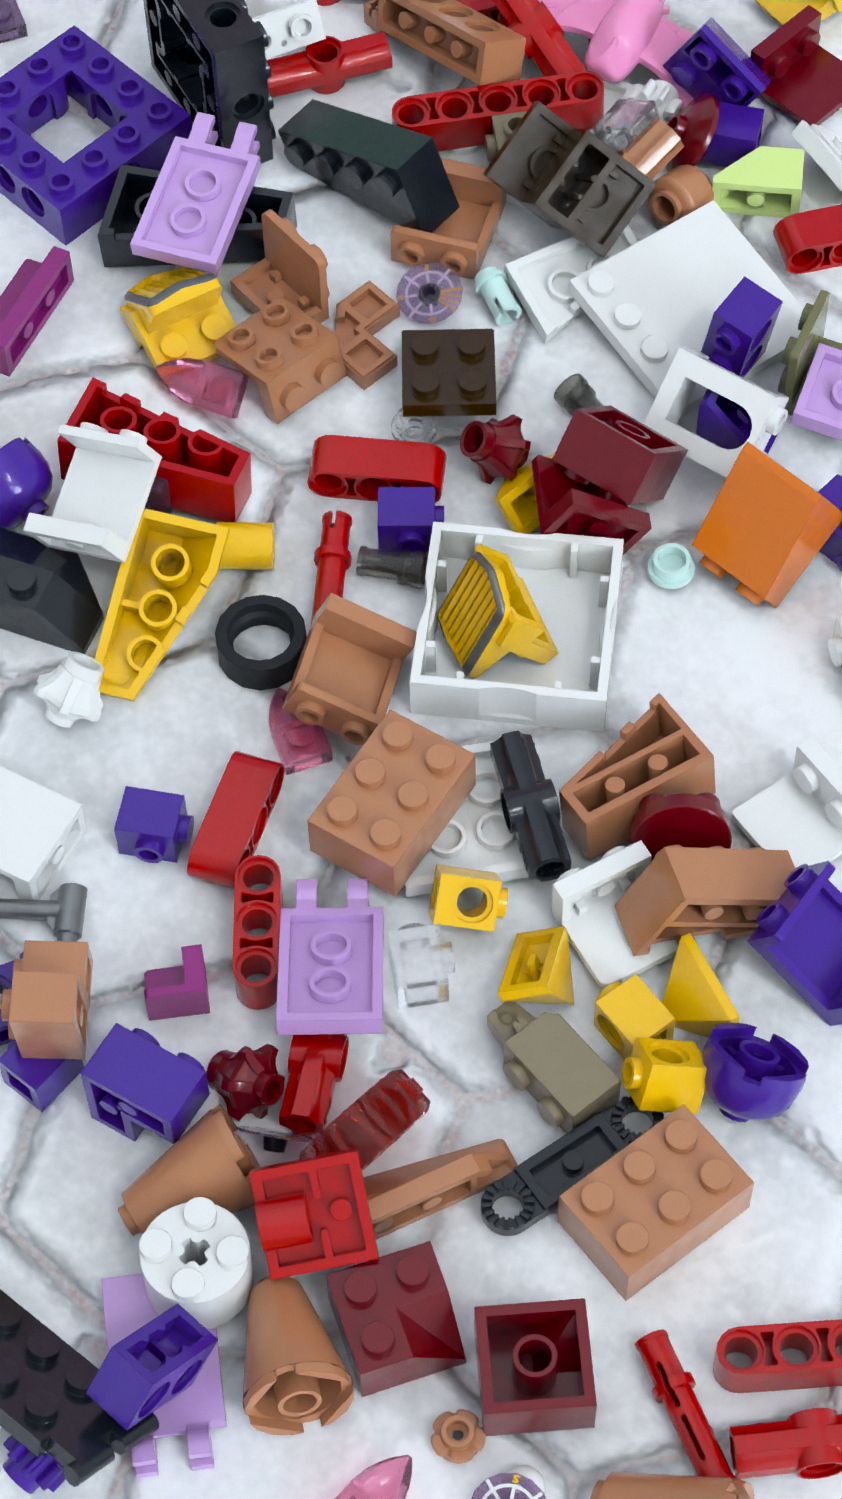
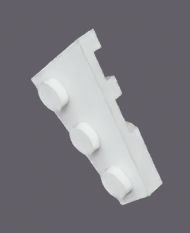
(544, 276)

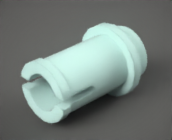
(493, 287)

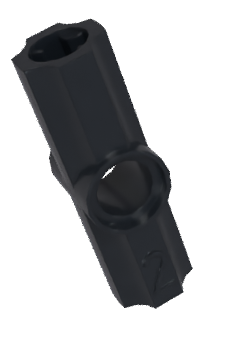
(530, 806)

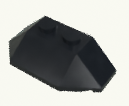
(46, 594)

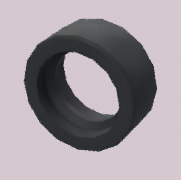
(255, 612)

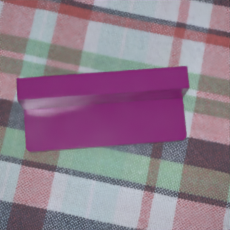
(30, 303)

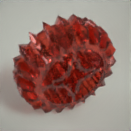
(373, 1119)

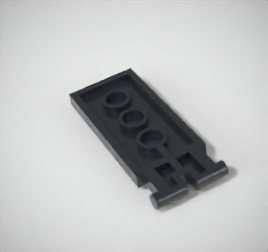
(48, 1402)

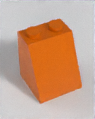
(764, 527)

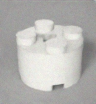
(199, 1260)

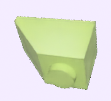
(762, 183)

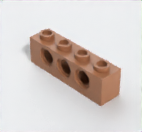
(455, 38)

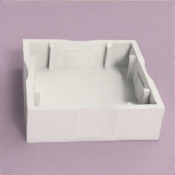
(577, 597)

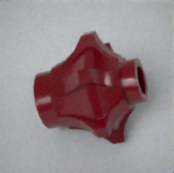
(496, 447)
(246, 1080)

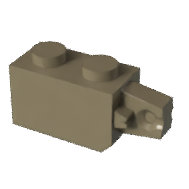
(553, 1066)

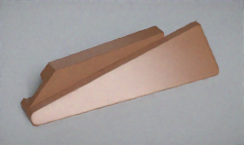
(433, 1184)

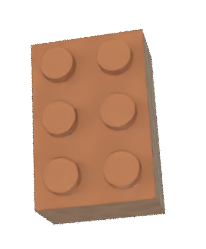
(392, 802)
(654, 1201)

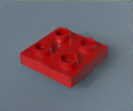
(313, 1214)

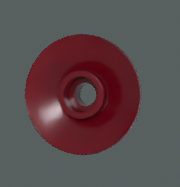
(695, 128)

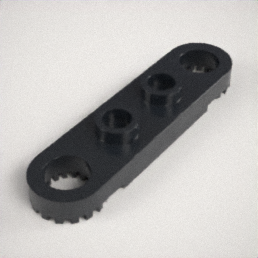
(559, 1167)

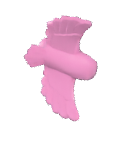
(623, 36)

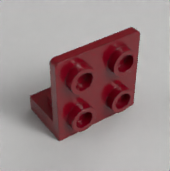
(802, 73)
(581, 508)

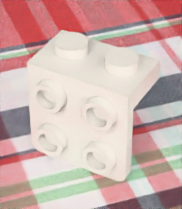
(585, 906)

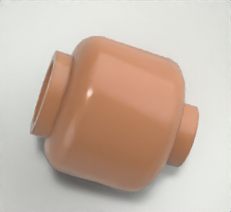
(679, 193)

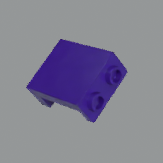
(804, 938)

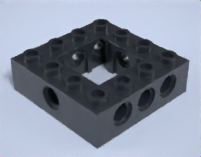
(214, 64)

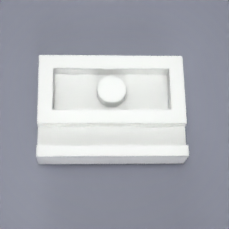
(823, 147)

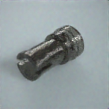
(576, 394)
(404, 567)

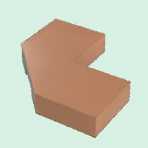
(357, 321)

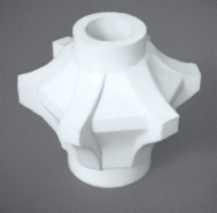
(72, 690)

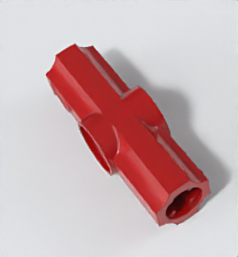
(542, 34)
(328, 64)
(314, 1068)
(803, 1445)

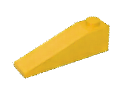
(154, 596)

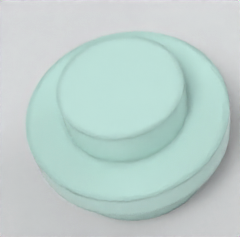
(671, 566)

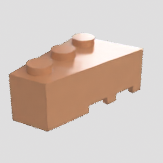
(648, 758)
(701, 893)

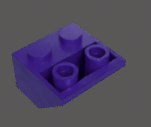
(717, 66)

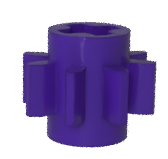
(32, 1471)

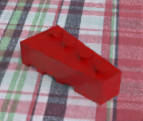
(201, 469)

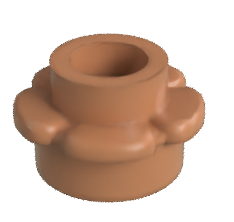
(457, 1450)

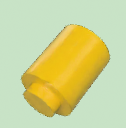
(249, 546)

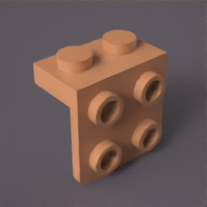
(288, 272)
(286, 356)

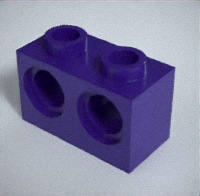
(742, 327)
(151, 1366)

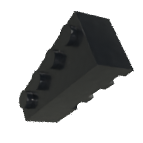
(372, 163)
(131, 196)

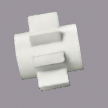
(663, 93)

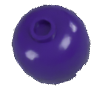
(23, 482)
(751, 1075)

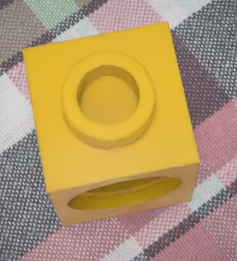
(447, 886)
(631, 1012)
(665, 1075)

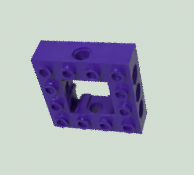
(75, 193)

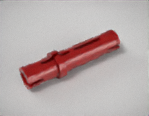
(332, 557)
(676, 1392)

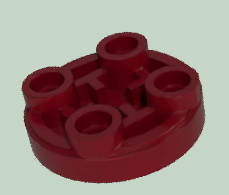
(680, 820)

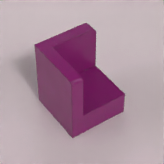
(178, 989)

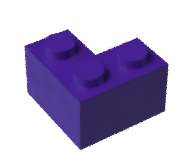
(143, 1086)

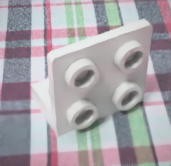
(799, 810)

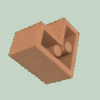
(50, 1000)

